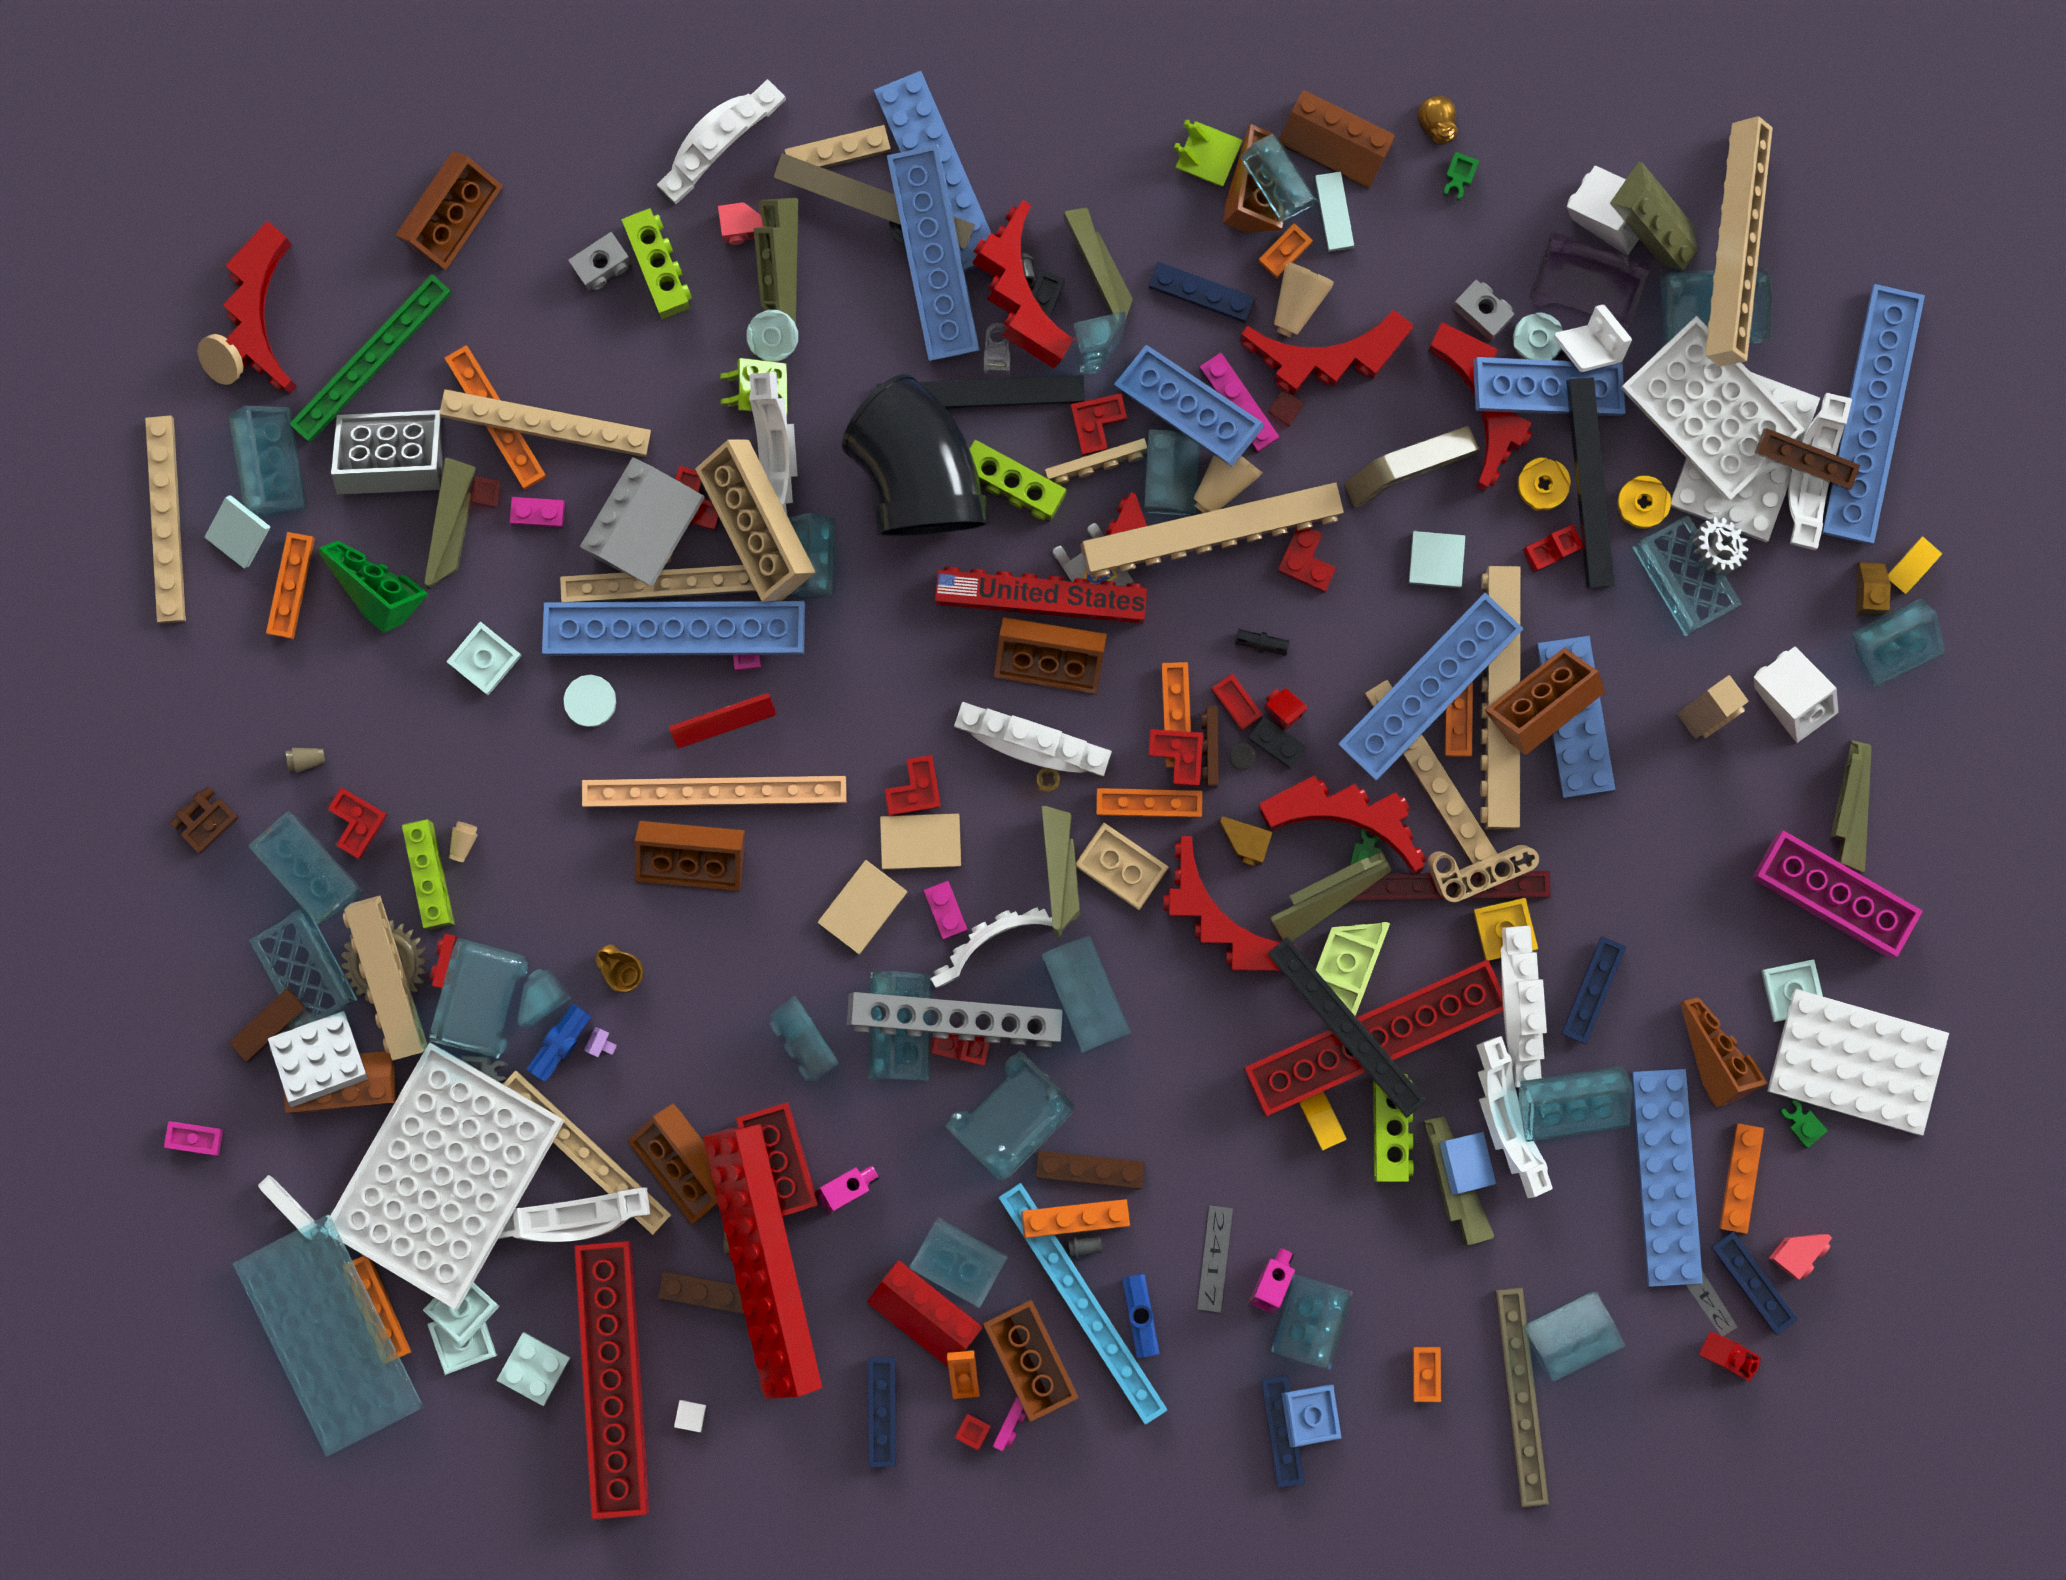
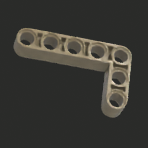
(1409, 463)

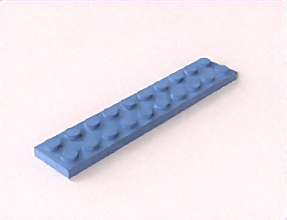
(1874, 411)
(673, 628)

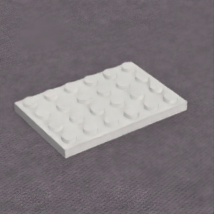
(1709, 409)
(1759, 502)
(1858, 1062)

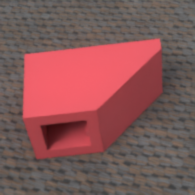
(738, 222)
(1798, 1253)

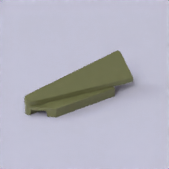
(778, 255)
(1098, 261)
(450, 521)
(1852, 808)
(1061, 868)
(1328, 895)
(1461, 1206)

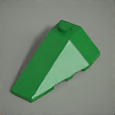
(376, 592)

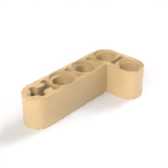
(1485, 867)

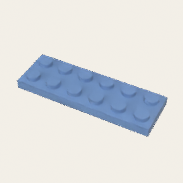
(1542, 386)
(1189, 405)
(1582, 742)

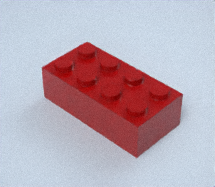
(786, 1158)

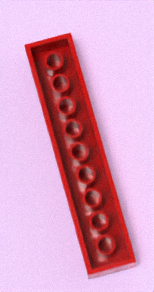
(1397, 1028)
(762, 1262)
(612, 1380)

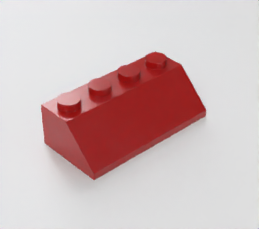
(923, 1313)

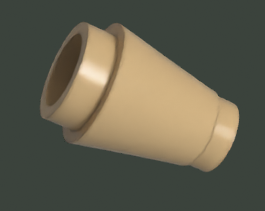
(462, 840)

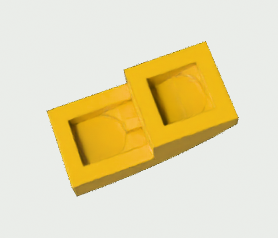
(1914, 565)
(1322, 1120)

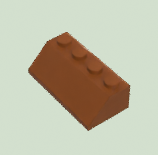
(1336, 139)
(449, 210)
(1050, 655)
(1546, 700)
(689, 855)
(377, 1090)
(677, 1161)
(1031, 1360)

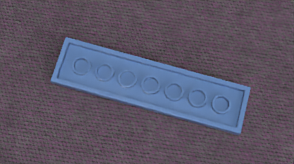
(918, 124)
(933, 252)
(1430, 686)
(1666, 1177)

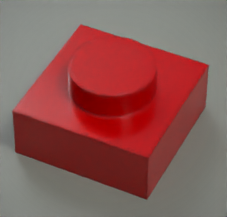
(972, 1431)

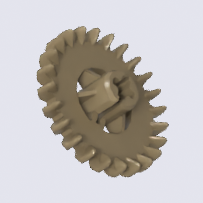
(408, 953)

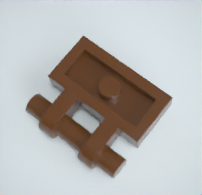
(208, 825)

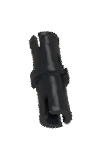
(1262, 642)

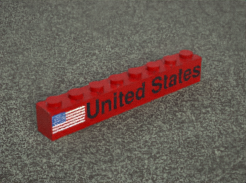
(1041, 596)

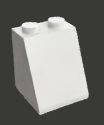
(1593, 210)
(1797, 693)

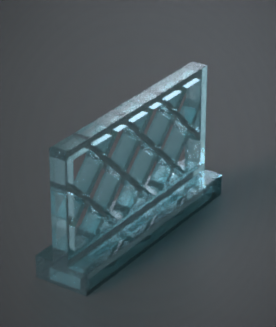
(1667, 582)
(318, 953)

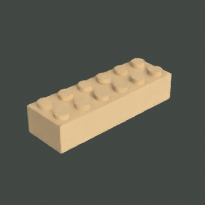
(755, 520)

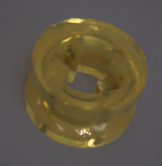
(1056, 778)

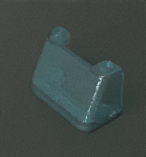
(1690, 294)
(477, 998)
(1013, 1118)

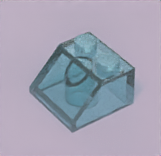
(540, 997)

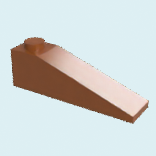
(1246, 204)
(1721, 1065)

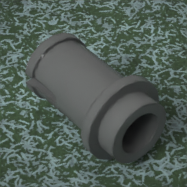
(1028, 262)
(1084, 1246)

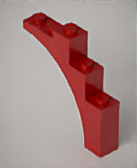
(252, 272)
(1026, 323)
(1329, 363)
(1501, 428)
(1382, 819)
(1215, 928)

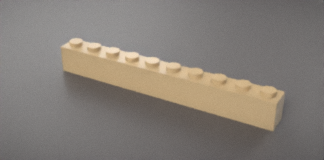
(1739, 242)
(1212, 529)
(1501, 675)

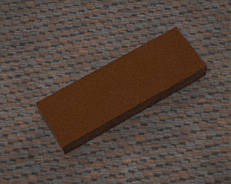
(267, 1024)

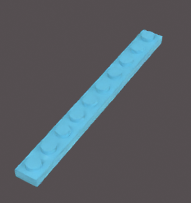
(1088, 1312)

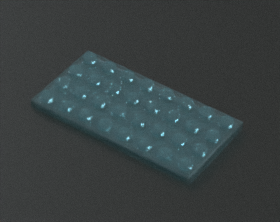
(327, 1335)

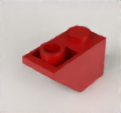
(1129, 518)
(1730, 1356)

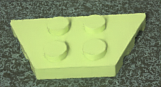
(1350, 959)

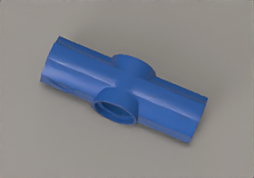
(559, 1043)
(1143, 1333)

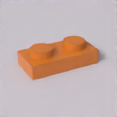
(1285, 250)
(963, 1374)
(1427, 1374)

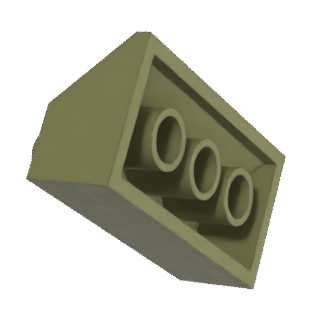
(1656, 219)

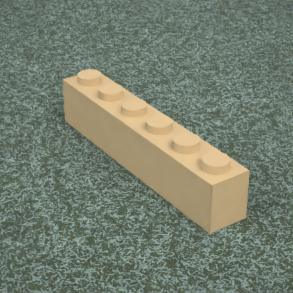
(1713, 708)
(385, 978)

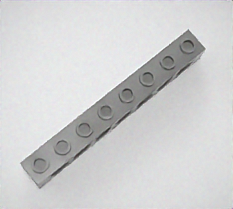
(1047, 1020)

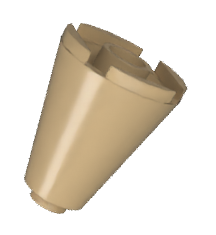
(1299, 298)
(1224, 483)

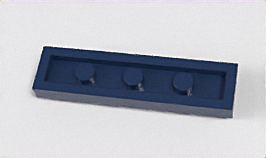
(1201, 292)
(1593, 990)
(1754, 1283)
(882, 1411)
(1285, 1458)

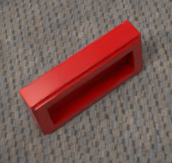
(1236, 702)

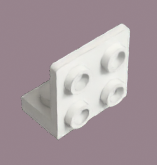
(1596, 344)

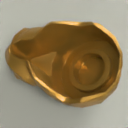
(1438, 119)
(620, 969)

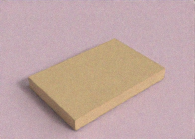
(920, 841)
(1121, 866)
(862, 907)

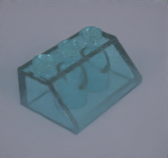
(1278, 177)
(1097, 340)
(1171, 473)
(817, 538)
(1899, 642)
(803, 1040)
(958, 1262)
(1311, 1321)
(1573, 1336)

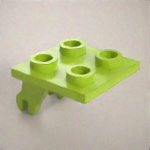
(1207, 153)
(747, 367)

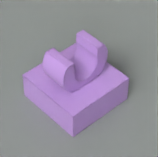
(598, 1042)

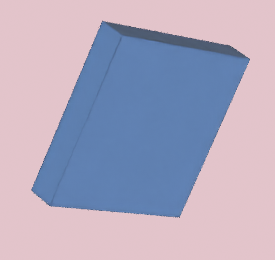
(1467, 1163)
(1311, 1415)

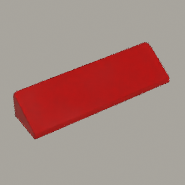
(722, 720)

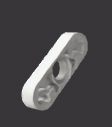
(285, 1202)

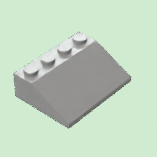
(387, 452)
(642, 522)

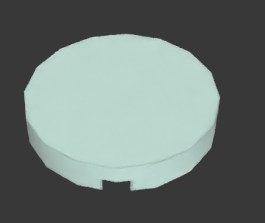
(772, 335)
(1535, 337)
(590, 701)

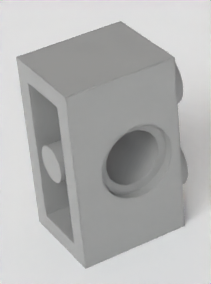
(605, 248)
(1486, 324)

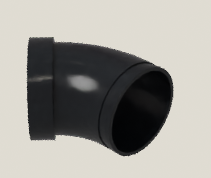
(915, 462)

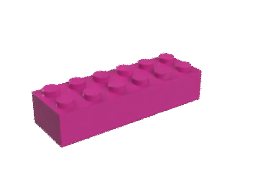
(1837, 895)

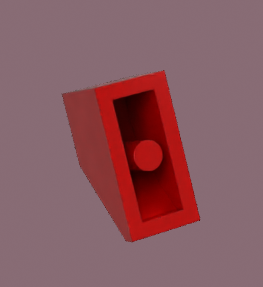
(1284, 708)

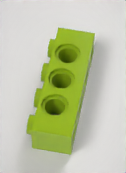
(637, 228)
(1028, 480)
(428, 875)
(1383, 1168)

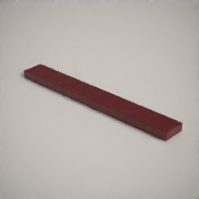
(1422, 887)

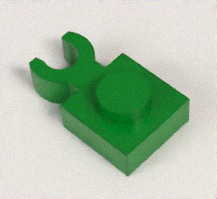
(1460, 172)
(1365, 849)
(1805, 1126)

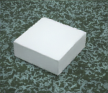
(690, 1416)

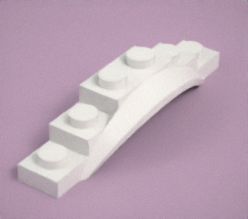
(714, 135)
(774, 435)
(1807, 492)
(1032, 741)
(981, 934)
(1522, 1003)
(1504, 1118)
(577, 1218)

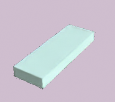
(1334, 211)

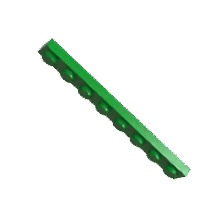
(370, 358)

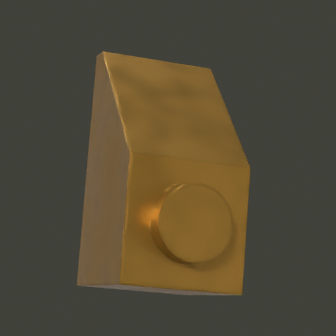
(1872, 589)
(1246, 840)

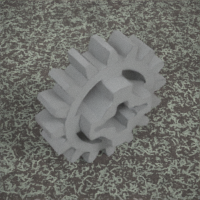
(1720, 545)

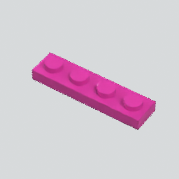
(1227, 383)

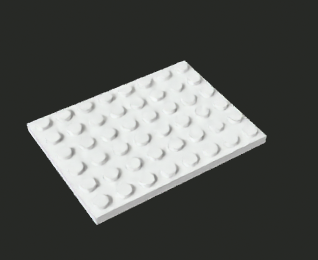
(444, 1175)

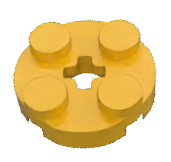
(1549, 470)
(1632, 512)

